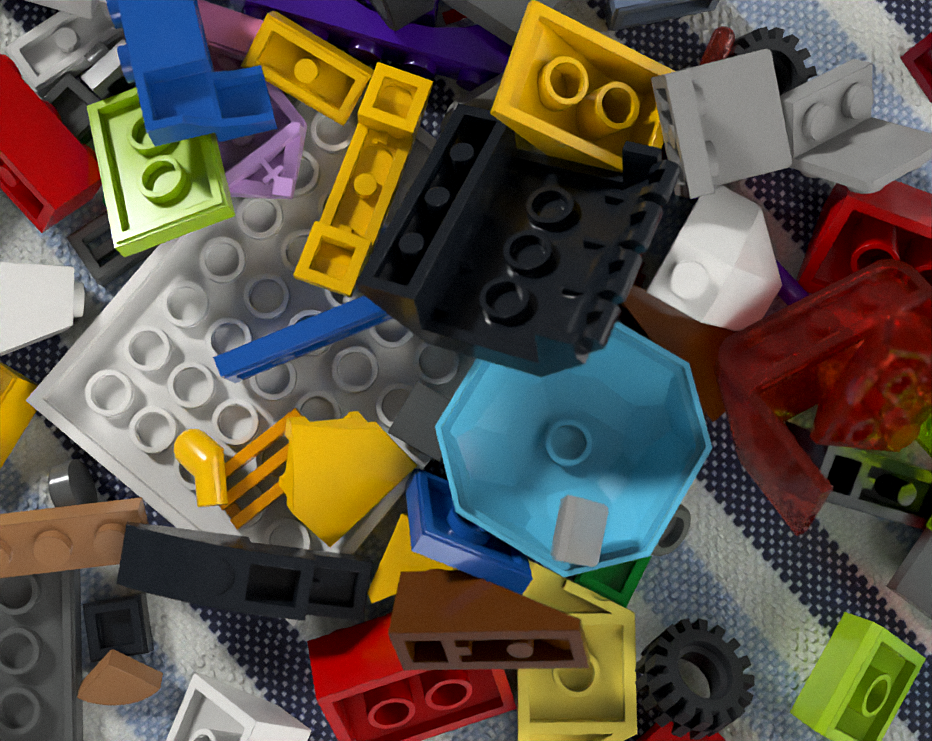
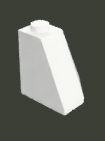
(720, 263)
(36, 303)

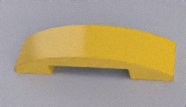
(366, 181)

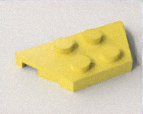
(581, 702)

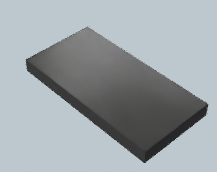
(41, 657)

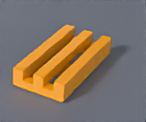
(241, 517)

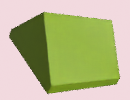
(857, 682)

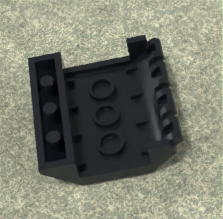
(516, 246)

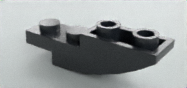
(243, 574)

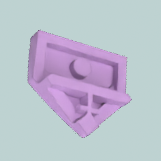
(267, 161)

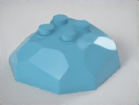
(604, 431)

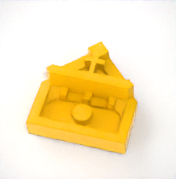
(339, 471)

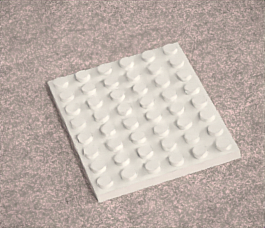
(152, 374)

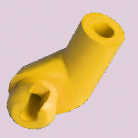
(205, 461)

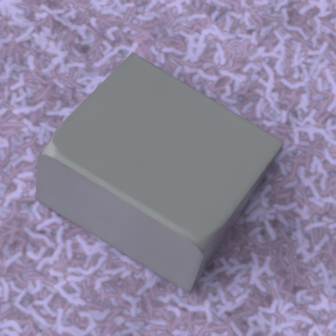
(579, 531)

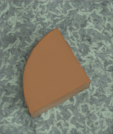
(119, 681)

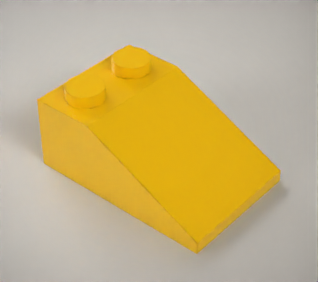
(577, 91)

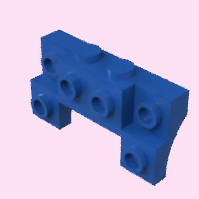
(177, 78)

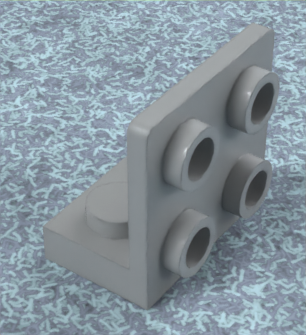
(722, 122)
(840, 141)

